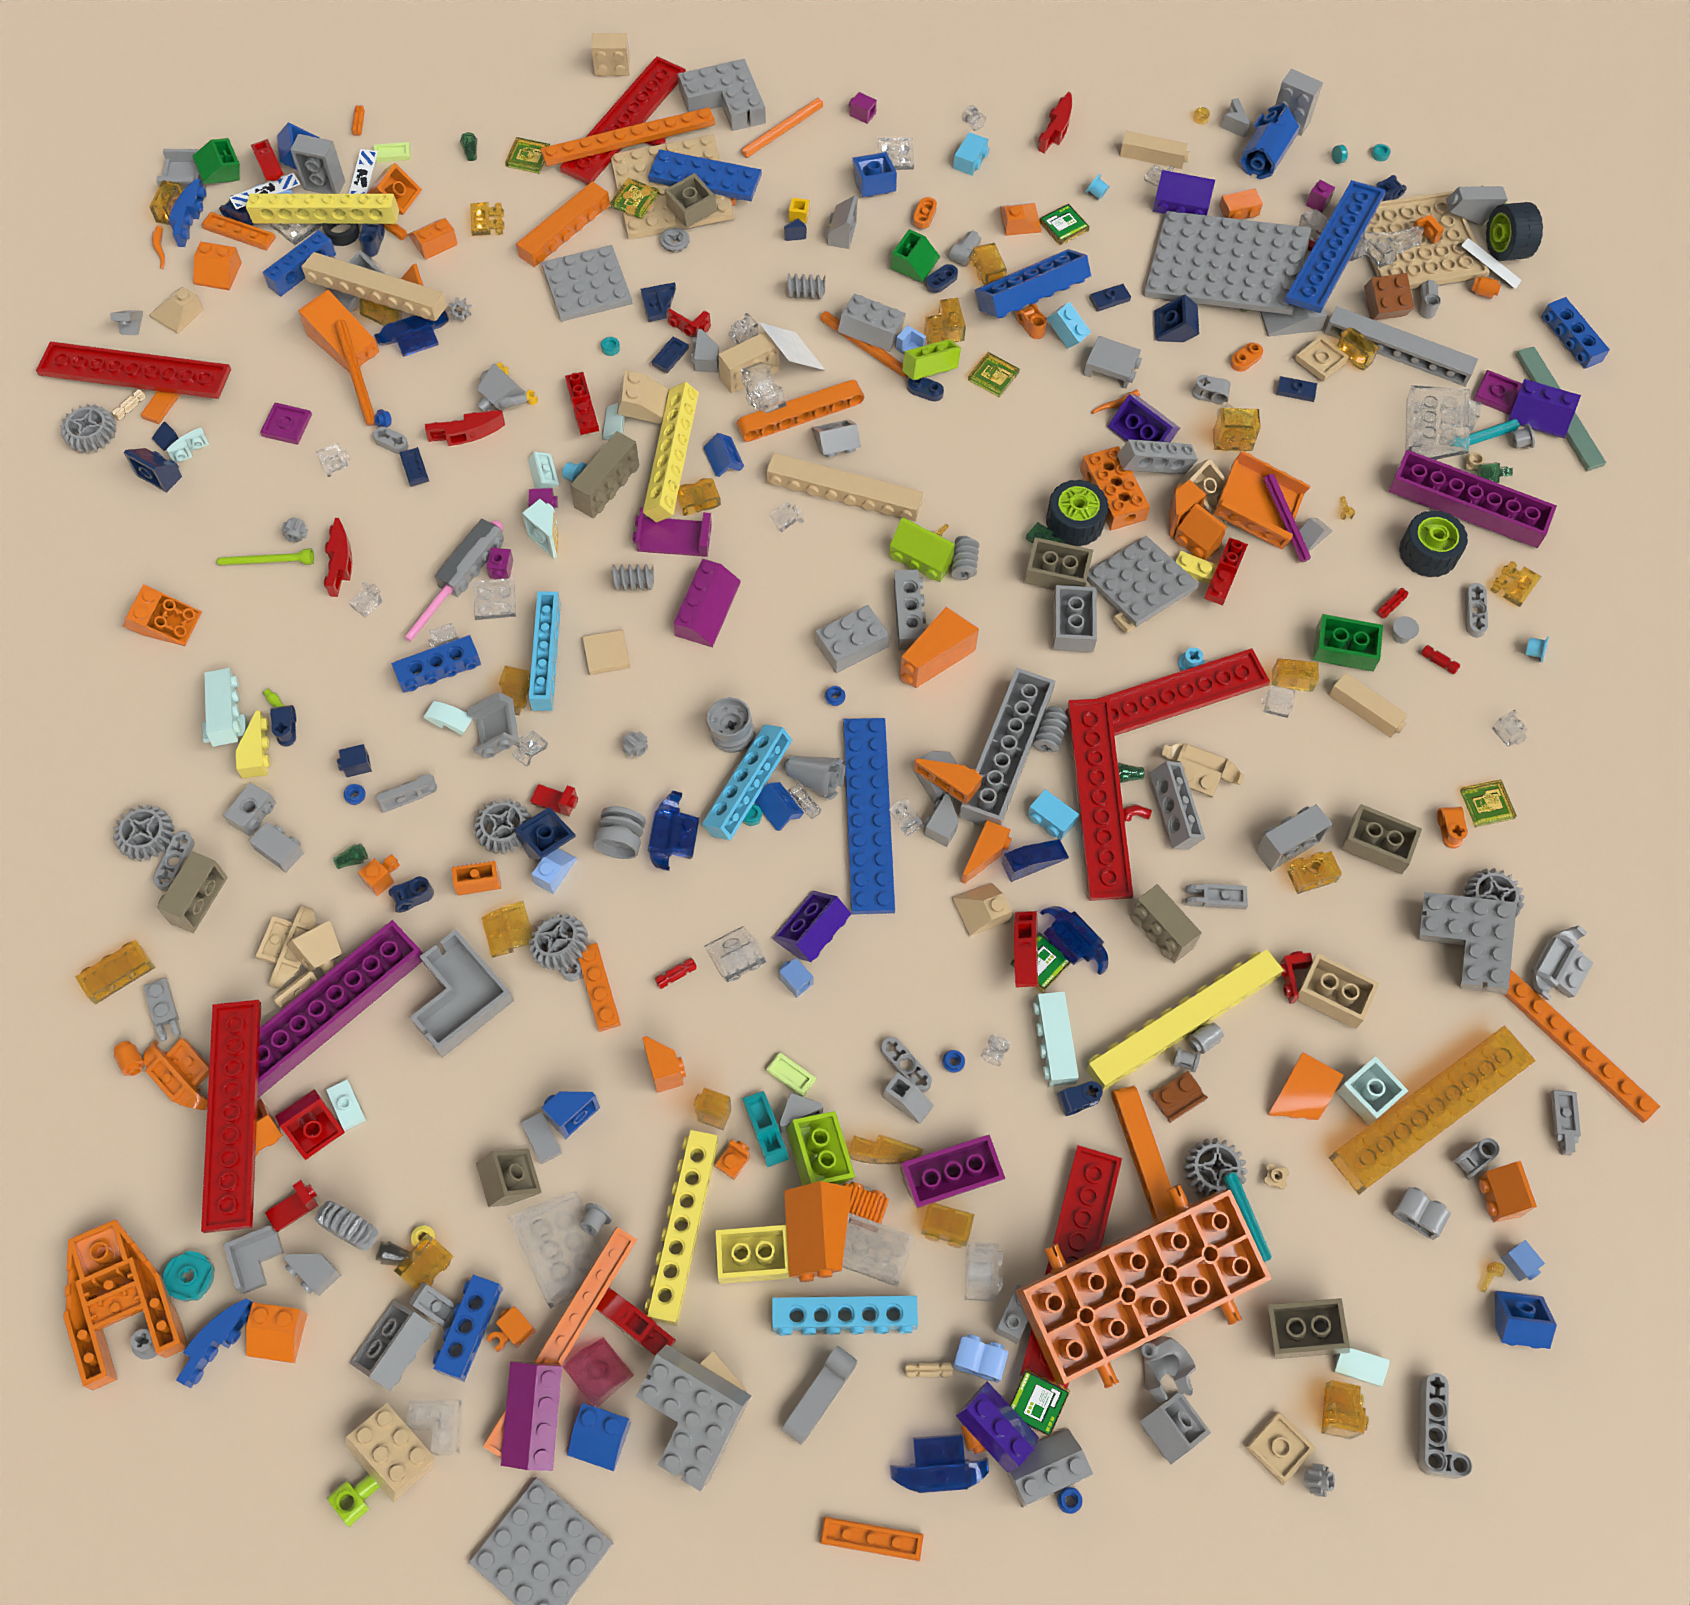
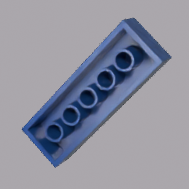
(1033, 283)

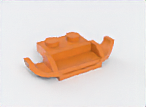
(178, 1072)

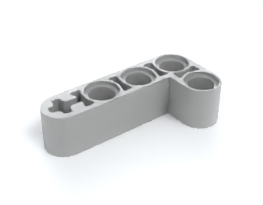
(820, 1395)
(1439, 1425)

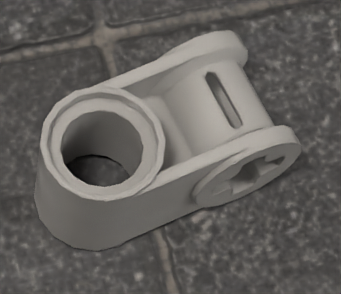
(1214, 389)
(1474, 1159)

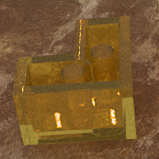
(947, 324)
(1343, 1410)

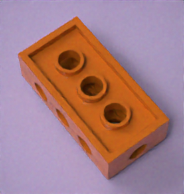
(1120, 487)

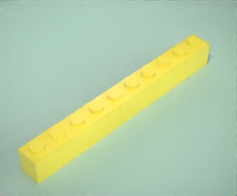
(1183, 1020)

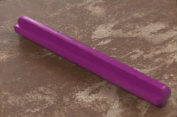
(1287, 517)

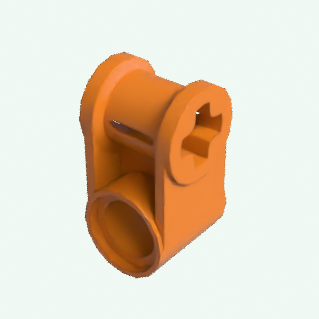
(1032, 321)
(1452, 826)

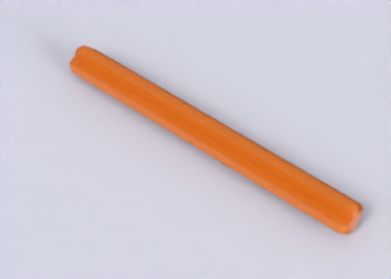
(782, 127)
(876, 352)
(355, 372)

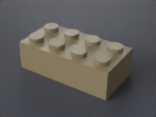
(605, 475)

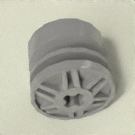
(730, 715)
(619, 832)

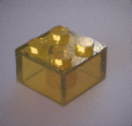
(1236, 429)

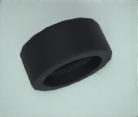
(343, 238)

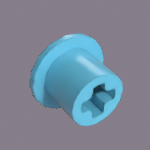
(1098, 187)
(572, 470)
(1537, 647)
(1191, 658)

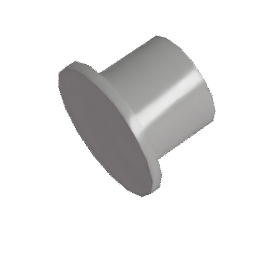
(1523, 437)
(1404, 629)
(594, 1219)
(142, 1344)

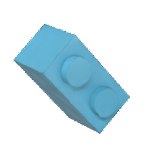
(971, 154)
(1068, 325)
(1052, 815)

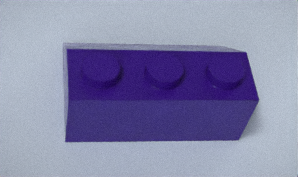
(1183, 193)
(1545, 408)
(1142, 422)
(812, 925)
(998, 1427)

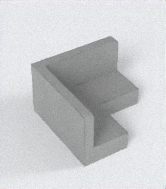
(247, 1254)

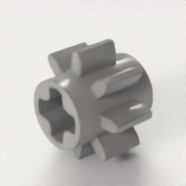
(458, 313)
(294, 530)
(635, 744)
(1319, 1480)

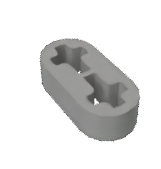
(392, 438)

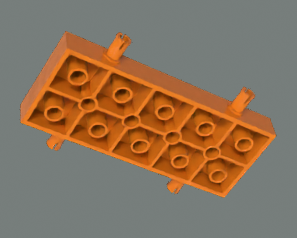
(1142, 1285)

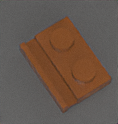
(1178, 1096)

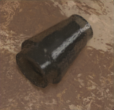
(391, 1254)

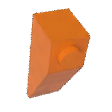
(950, 777)
(988, 848)

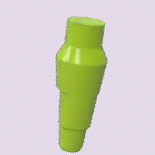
(272, 698)

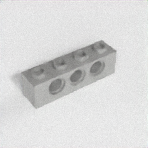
(1157, 456)
(908, 581)
(1177, 805)

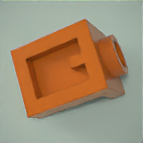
(1431, 227)
(733, 1159)

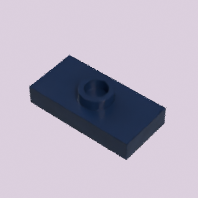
(1110, 297)
(670, 354)
(1296, 389)
(414, 466)

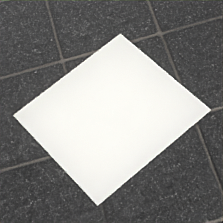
(792, 346)

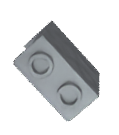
(179, 167)
(1113, 360)
(495, 724)

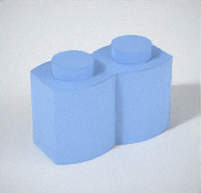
(980, 1358)

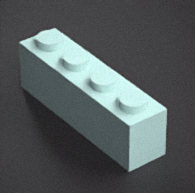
(222, 707)
(1056, 1039)

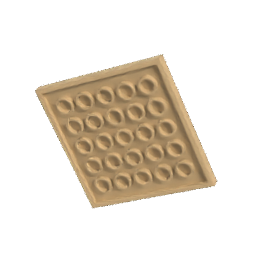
(637, 166)
(1439, 261)

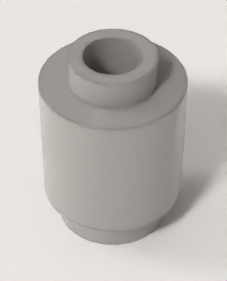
(1206, 1038)

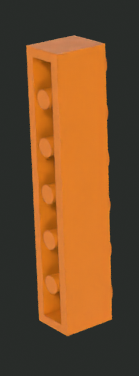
(563, 224)

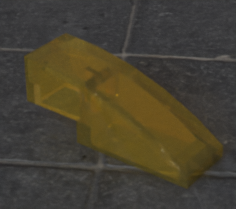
(883, 1151)

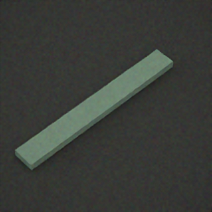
(1576, 434)

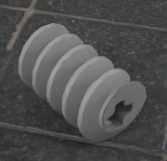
(806, 286)
(965, 558)
(633, 577)
(1051, 730)

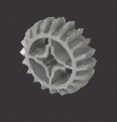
(91, 434)
(500, 815)
(139, 844)
(1496, 887)
(561, 948)
(1217, 1150)
(346, 1225)

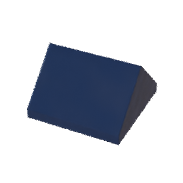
(543, 834)

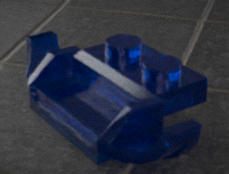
(412, 333)
(671, 832)
(1075, 938)
(940, 1466)

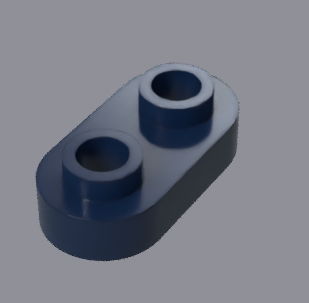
(939, 279)
(925, 389)

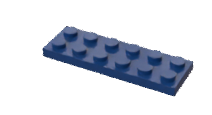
(720, 177)

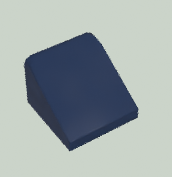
(795, 231)
(164, 436)

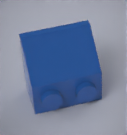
(286, 140)
(874, 174)
(570, 1110)
(1523, 1320)
(598, 1437)

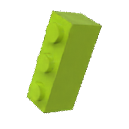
(931, 359)

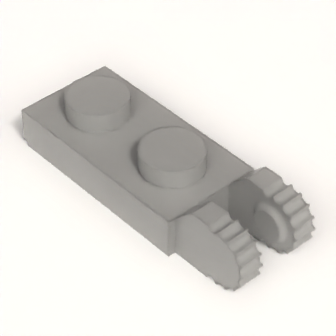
(407, 793)
(1218, 896)
(162, 1007)

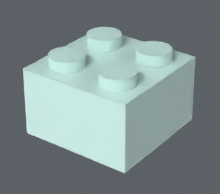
(1372, 1091)

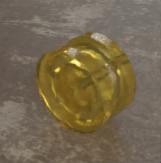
(1204, 112)

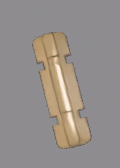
(128, 404)
(928, 1370)

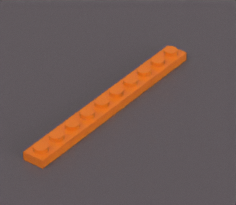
(627, 136)
(1580, 1049)
(576, 1314)

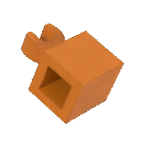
(378, 876)
(513, 1327)

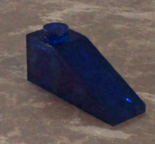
(1033, 858)

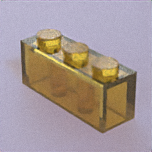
(115, 971)

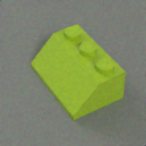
(922, 550)
(820, 1149)

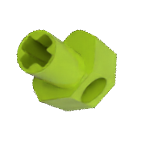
(360, 1493)

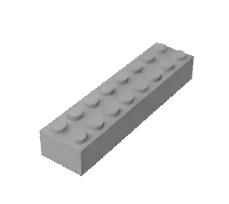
(1008, 746)

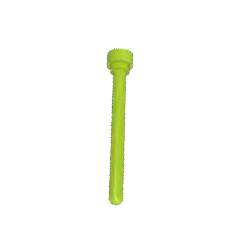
(305, 556)

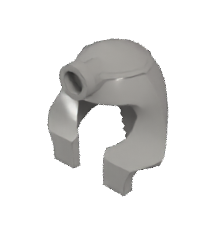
(1164, 1357)

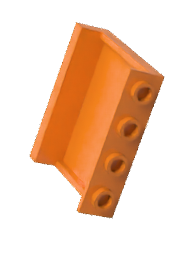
(1249, 504)

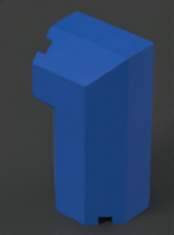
(1270, 141)

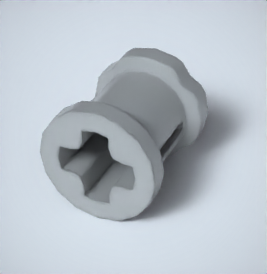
(1186, 1059)

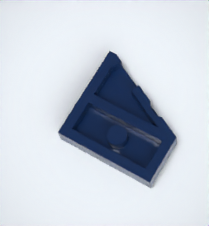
(658, 300)

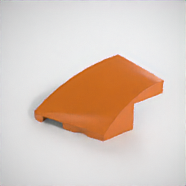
(1306, 1090)

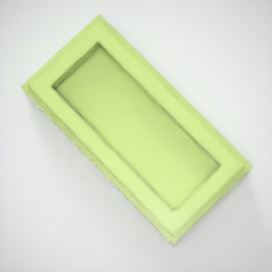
(392, 152)
(791, 1074)

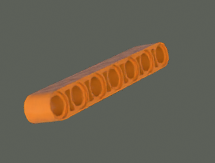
(801, 410)
(1144, 1151)

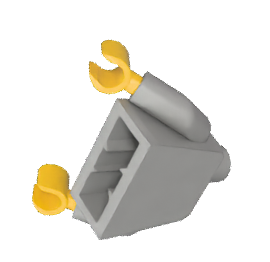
(502, 390)

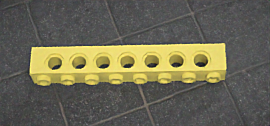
(323, 208)
(671, 452)
(670, 1311)

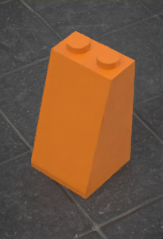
(319, 323)
(938, 648)
(816, 1229)

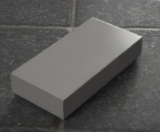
(541, 1138)

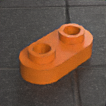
(925, 212)
(1249, 354)

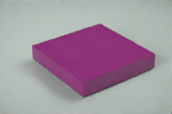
(1498, 392)
(286, 423)

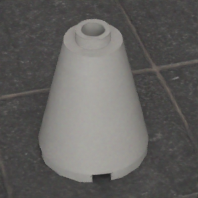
(817, 773)

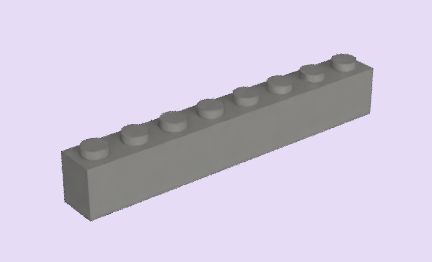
(1406, 347)

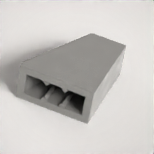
(1476, 202)

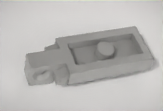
(1565, 1120)

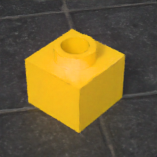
(799, 209)

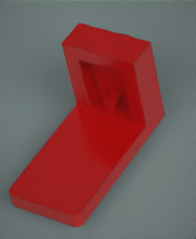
(688, 327)
(558, 801)
(1291, 962)
(293, 1207)

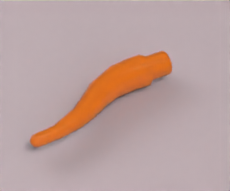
(156, 241)
(1116, 403)

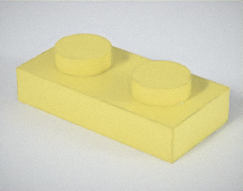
(1197, 567)

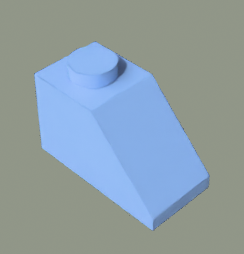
(553, 870)

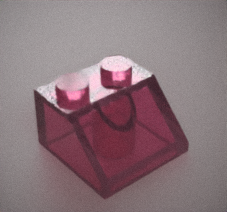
(598, 1371)

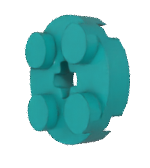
(195, 1288)

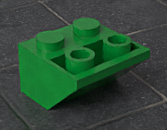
(217, 162)
(914, 256)

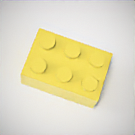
(752, 1254)

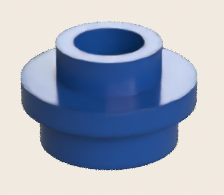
(382, 418)
(835, 690)
(352, 789)
(953, 1054)
(1075, 1494)

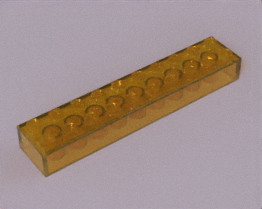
(1431, 1109)

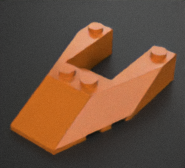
(108, 1284)

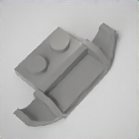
(1561, 964)

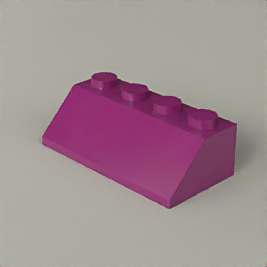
(706, 603)
(952, 1171)
(531, 1415)

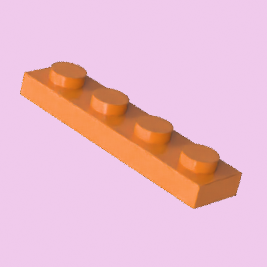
(599, 988)

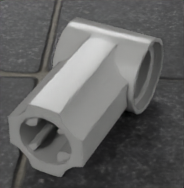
(964, 250)
(1429, 299)

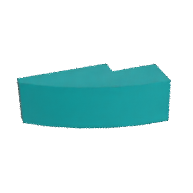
(765, 1129)

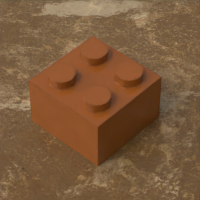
(1389, 296)

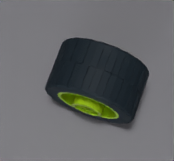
(1514, 231)
(1077, 512)
(1433, 543)

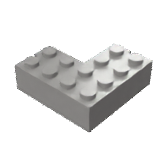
(724, 86)
(1481, 927)
(469, 998)
(702, 1406)

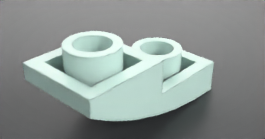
(182, 447)
(449, 716)

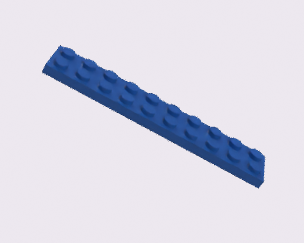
(1335, 246)
(869, 817)

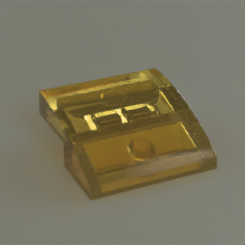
(507, 929)

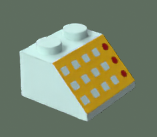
(542, 526)

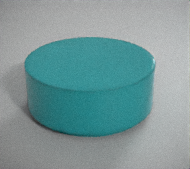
(1381, 152)
(1339, 154)
(610, 346)
(754, 816)

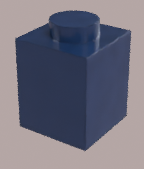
(354, 760)

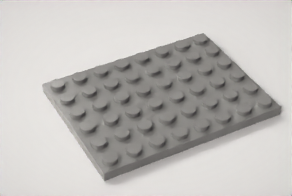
(1227, 261)

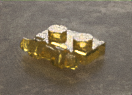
(481, 220)
(1520, 588)

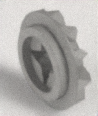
(673, 234)

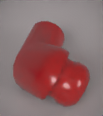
(1138, 810)

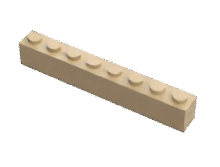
(374, 286)
(844, 487)

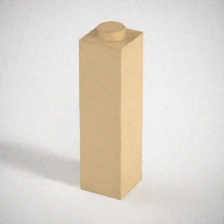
(1154, 149)
(1368, 705)

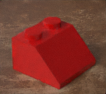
(309, 1124)

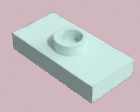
(346, 1105)

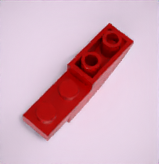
(1058, 124)
(267, 160)
(581, 403)
(464, 431)
(340, 558)
(1226, 571)
(1026, 949)
(634, 1322)

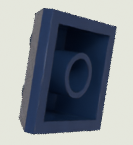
(1177, 320)
(153, 468)

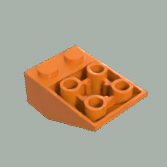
(161, 617)

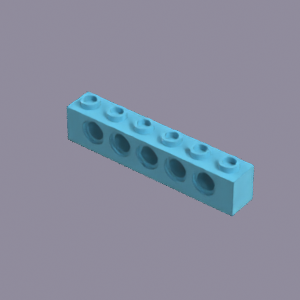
(545, 651)
(747, 782)
(832, 1306)

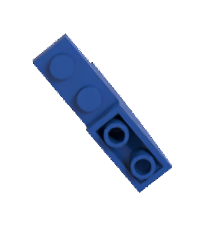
(185, 209)
(203, 1348)

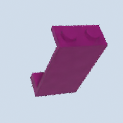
(673, 535)

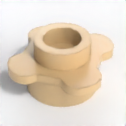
(1473, 460)
(1270, 1179)

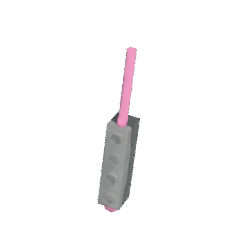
(462, 567)

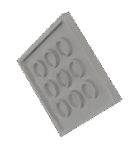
(586, 283)
(1141, 581)
(541, 1550)

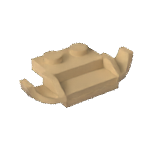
(1202, 767)
(275, 948)

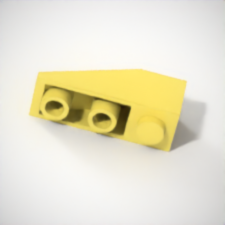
(252, 750)

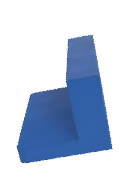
(723, 454)
(778, 805)

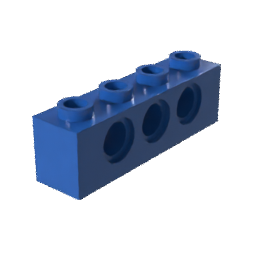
(288, 270)
(1575, 333)
(425, 662)
(459, 1366)

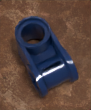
(1393, 188)
(241, 214)
(371, 238)
(284, 724)
(409, 893)
(1076, 1098)

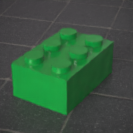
(1348, 642)

